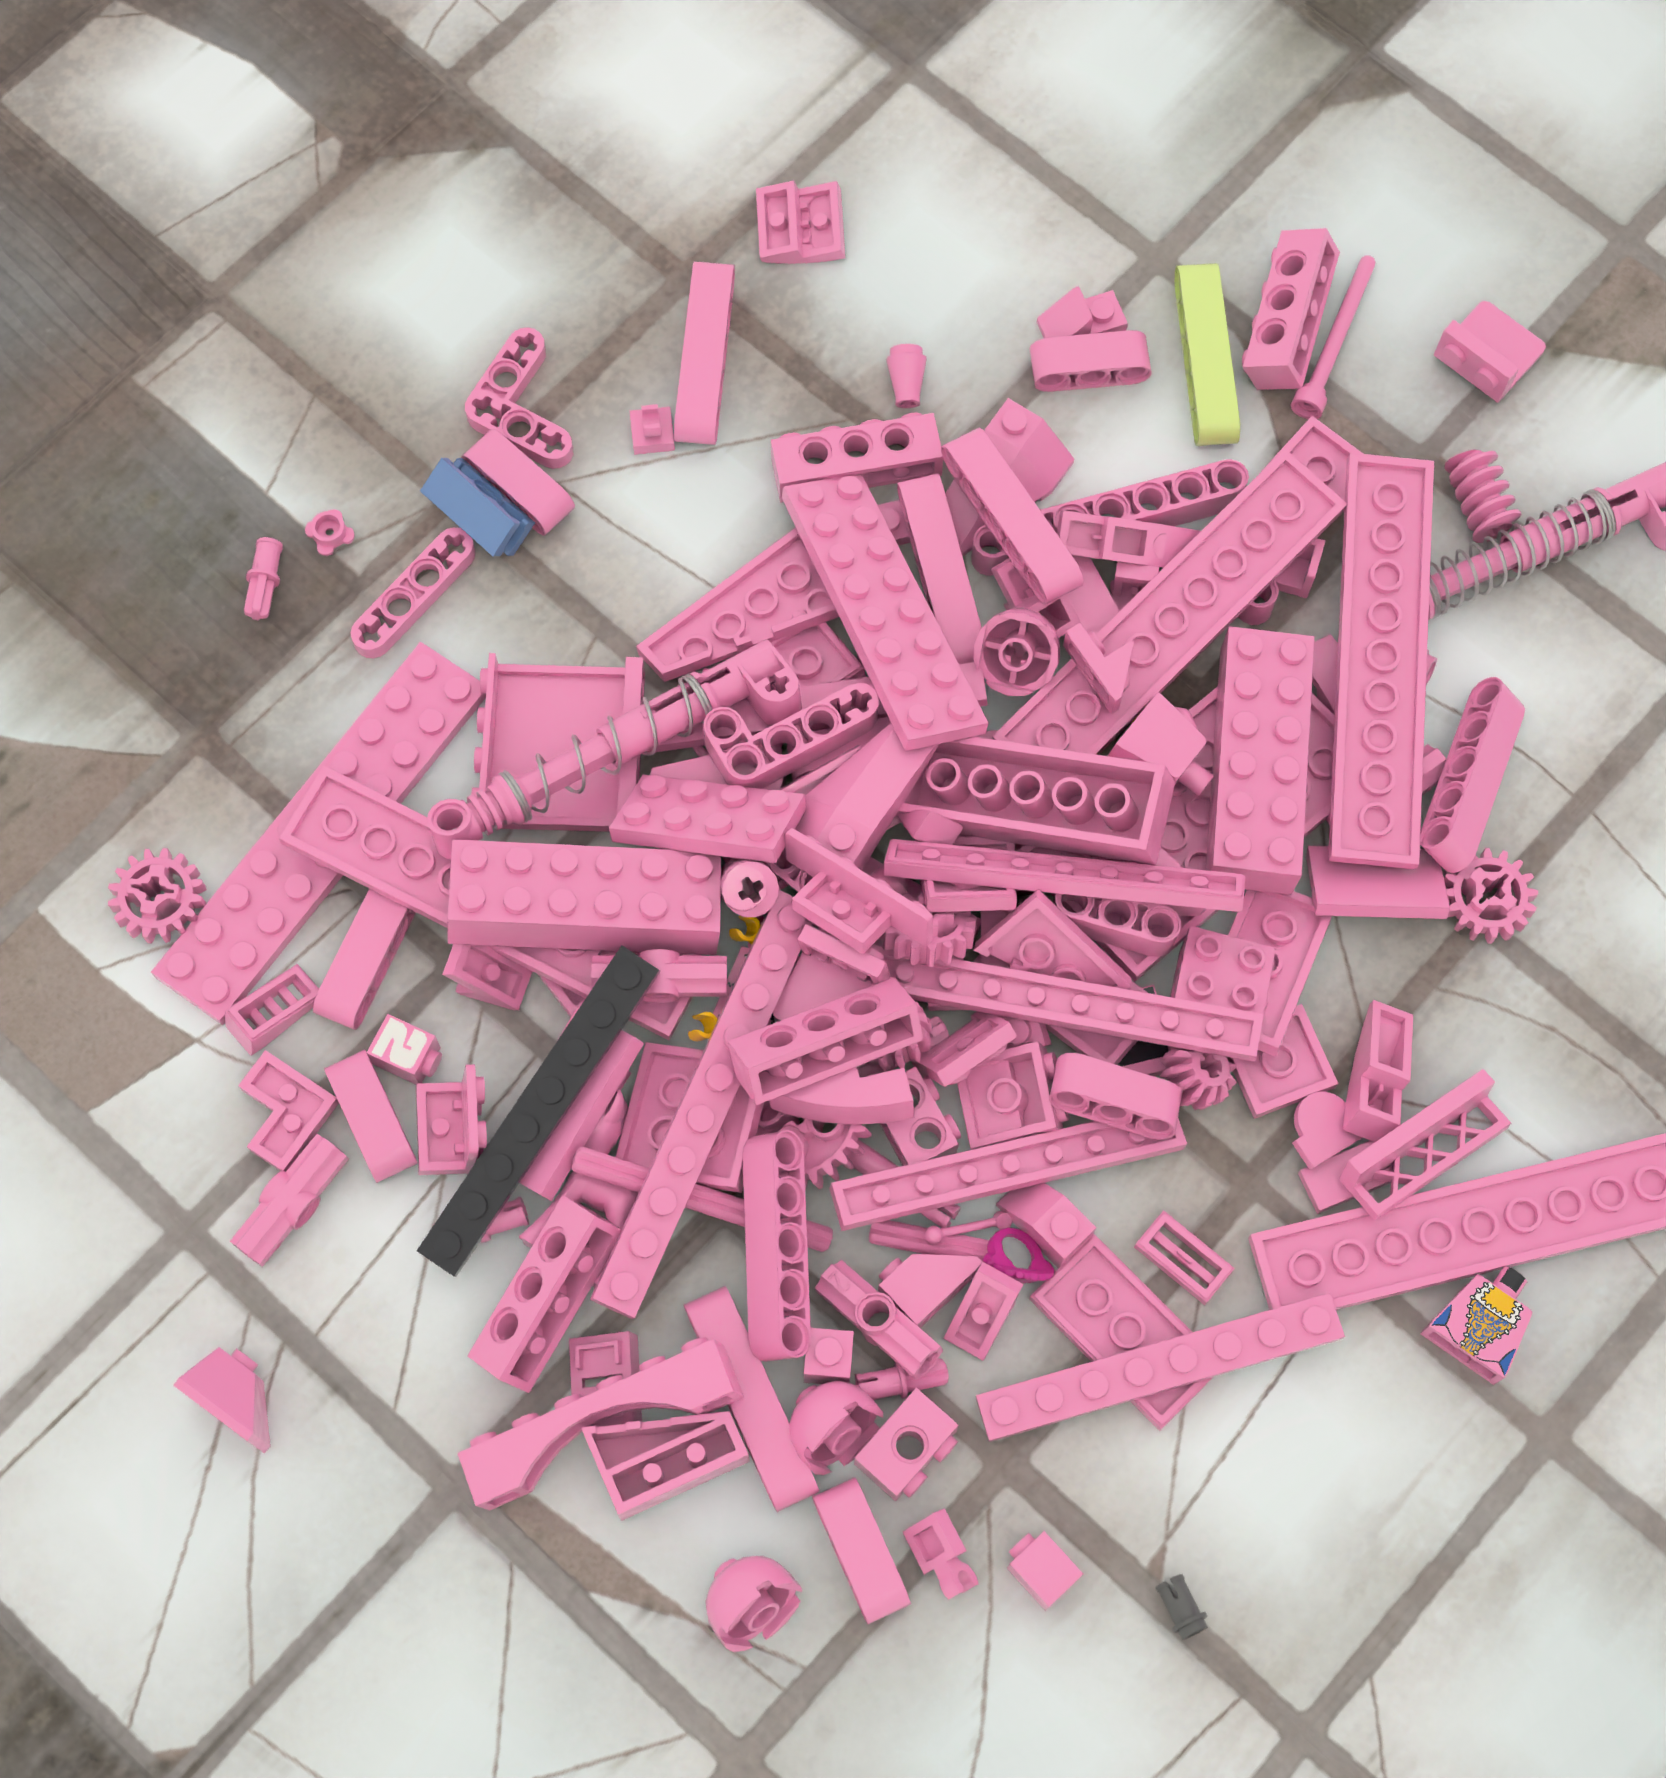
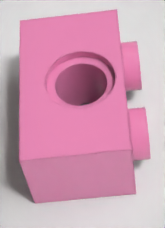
(913, 1418)

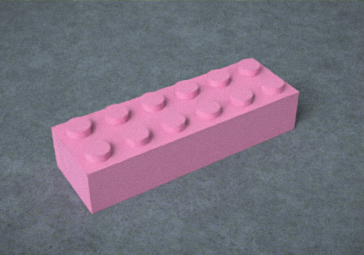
(1261, 758)
(1048, 797)
(583, 897)

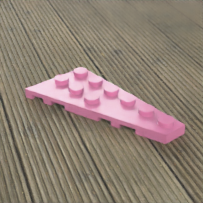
(754, 604)

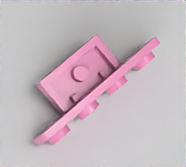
(849, 900)

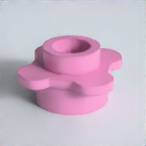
(329, 521)

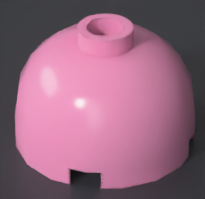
(1017, 652)
(832, 1424)
(749, 1599)

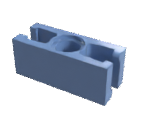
(477, 507)

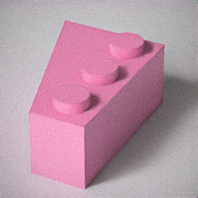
(663, 1457)

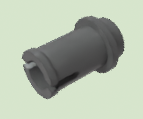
(1183, 1610)

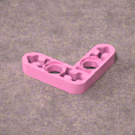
(503, 402)

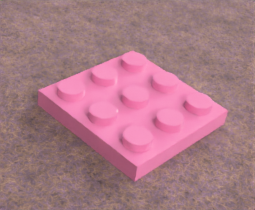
(654, 1100)

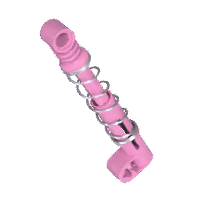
(622, 739)

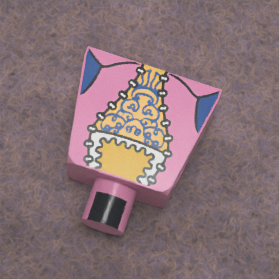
(1483, 1324)

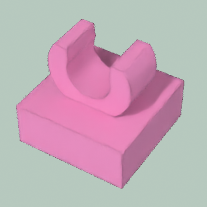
(652, 429)

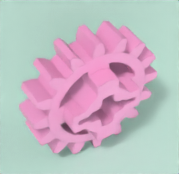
(146, 880)
(1501, 907)
(951, 936)

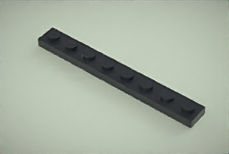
(538, 1111)

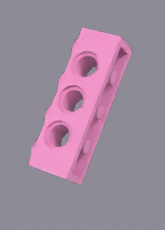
(1291, 309)
(872, 437)
(825, 1040)
(545, 1294)

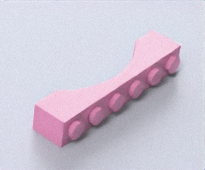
(511, 1463)

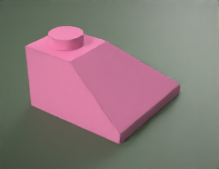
(230, 1393)

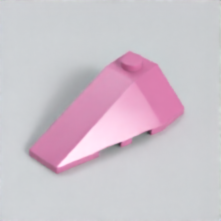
(1030, 452)
(863, 796)

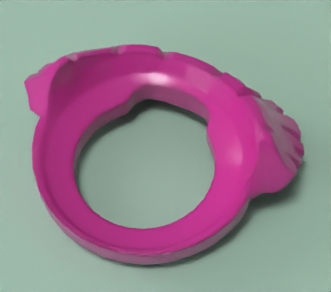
(1039, 1267)

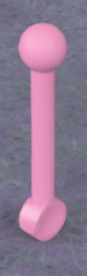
(1000, 1220)

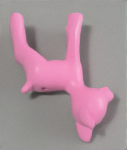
(598, 1194)

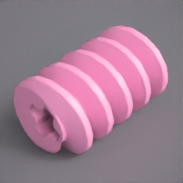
(1481, 493)
(764, 885)

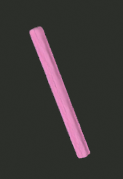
(701, 1198)

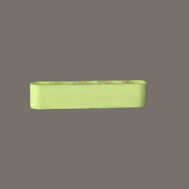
(1207, 354)

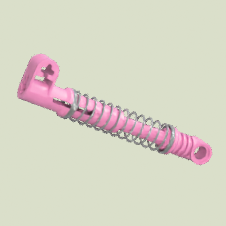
(1596, 515)

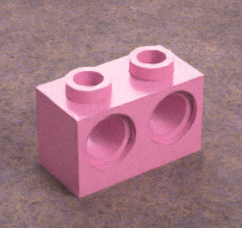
(926, 1118)

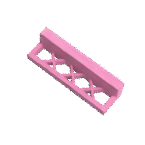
(1418, 1130)

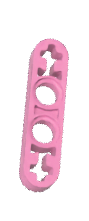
(419, 596)

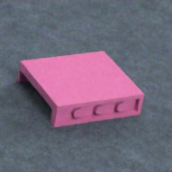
(537, 712)

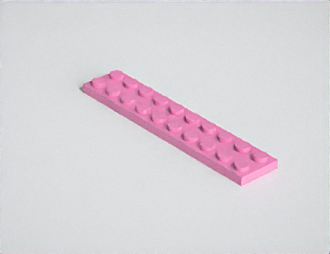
(1185, 607)
(1382, 662)
(396, 856)
(279, 888)
(1468, 1228)

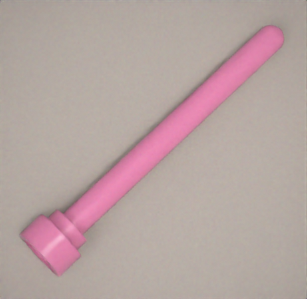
(1312, 398)

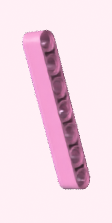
(1127, 501)

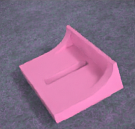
(604, 1357)

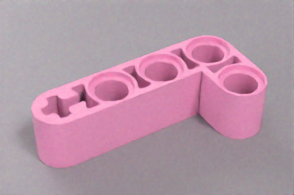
(792, 730)

